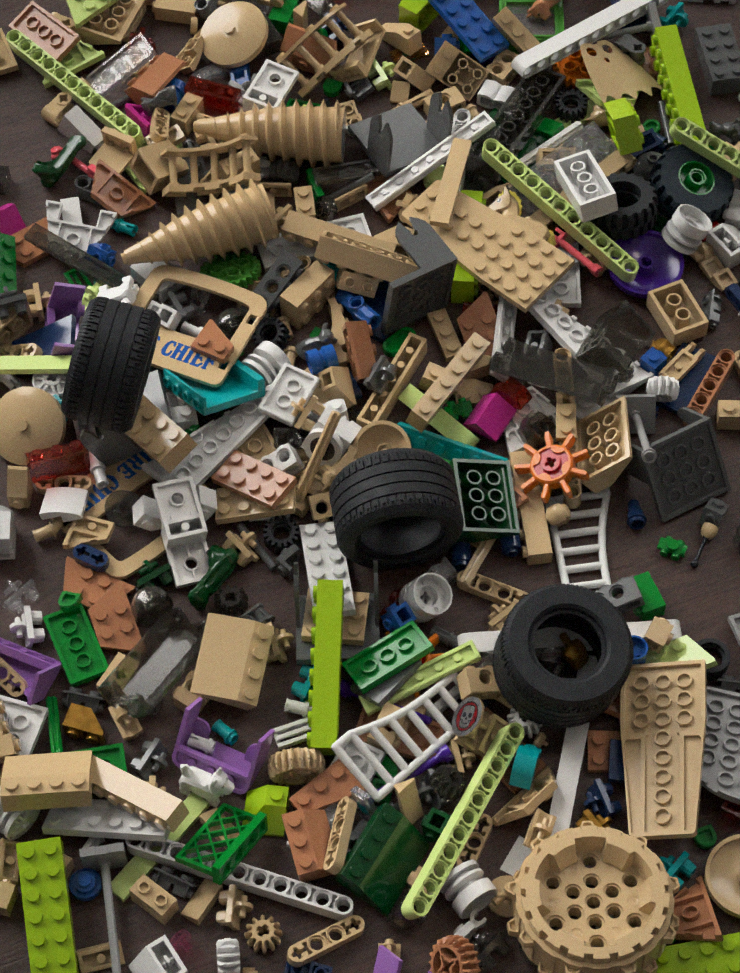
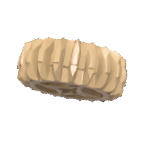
(295, 766)

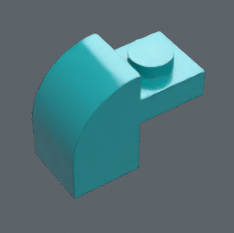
(525, 766)

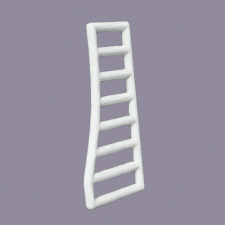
(600, 547)
(391, 719)

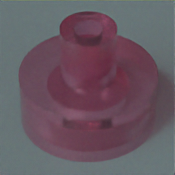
(181, 940)

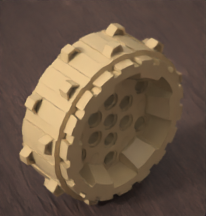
(615, 862)

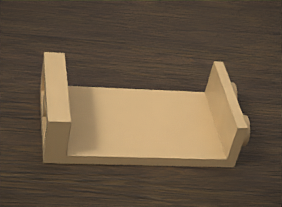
(361, 60)

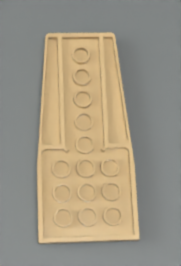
(495, 248)
(663, 747)

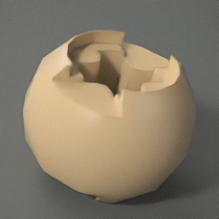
(558, 514)

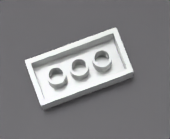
(586, 186)

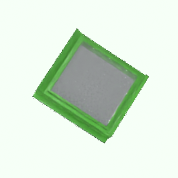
(539, 28)

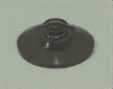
(119, 501)

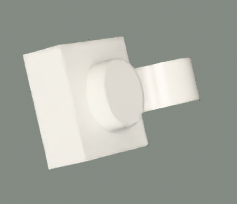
(470, 927)

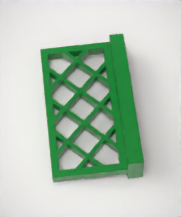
(236, 847)

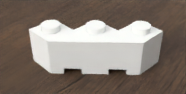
(147, 514)

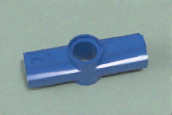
(358, 308)

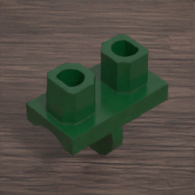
(162, 573)

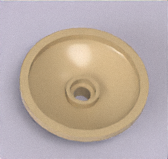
(379, 436)

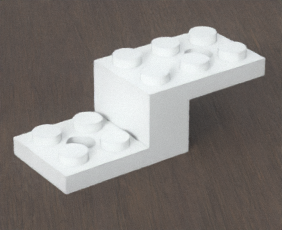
(264, 89)
(182, 529)

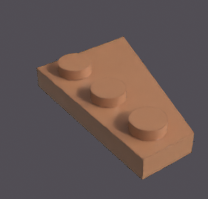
(326, 788)

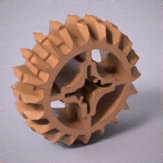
(454, 955)

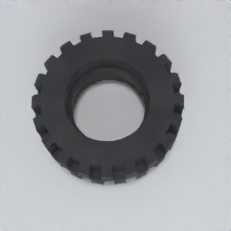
(641, 210)

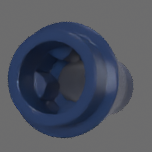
(635, 516)

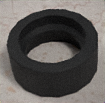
(719, 647)

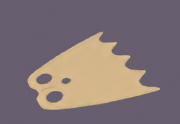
(619, 75)

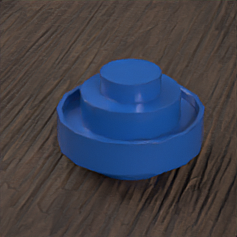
(85, 884)

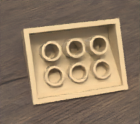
(111, 24)
(608, 443)
(232, 660)
(46, 781)

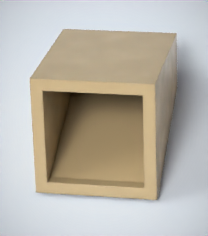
(153, 169)

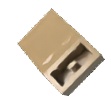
(457, 69)

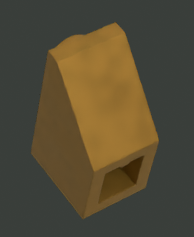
(83, 724)

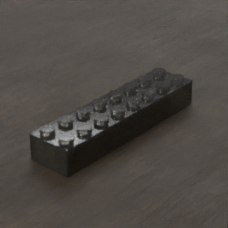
(518, 119)

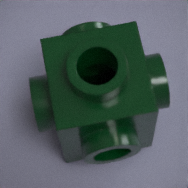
(434, 824)

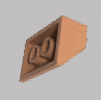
(292, 35)
(154, 77)
(359, 348)
(308, 840)

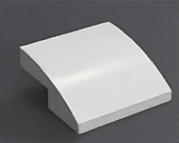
(64, 502)

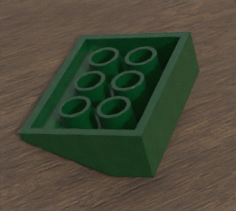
(485, 499)
(383, 859)

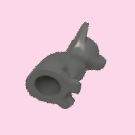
(163, 98)
(728, 129)
(325, 337)

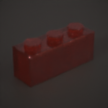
(214, 94)
(57, 461)

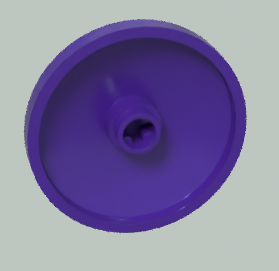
(657, 264)

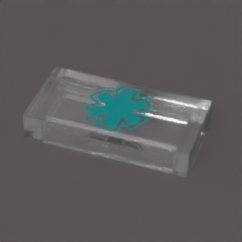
(364, 802)

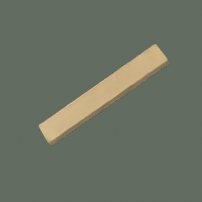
(450, 182)

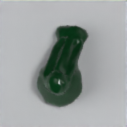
(53, 170)
(221, 565)

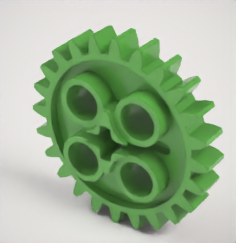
(235, 269)

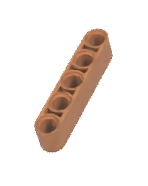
(712, 382)

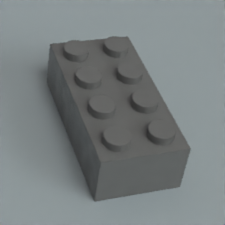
(718, 58)

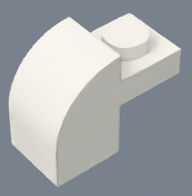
(169, 317)

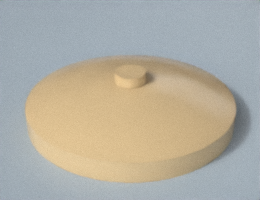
(234, 34)
(29, 422)
(723, 875)

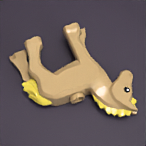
(510, 206)

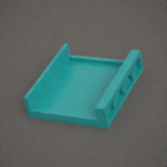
(239, 387)

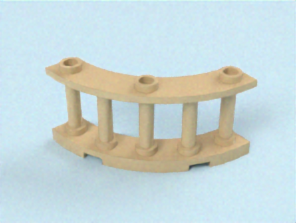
(335, 56)
(215, 185)

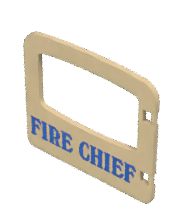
(174, 348)
(122, 476)

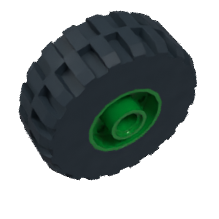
(690, 179)

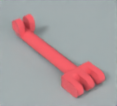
(89, 170)
(560, 240)

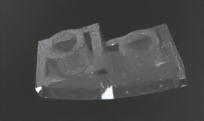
(211, 72)

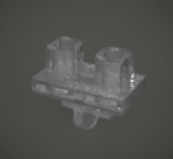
(13, 602)

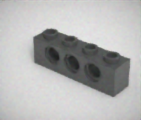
(285, 261)
(631, 594)

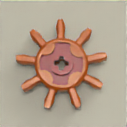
(552, 467)

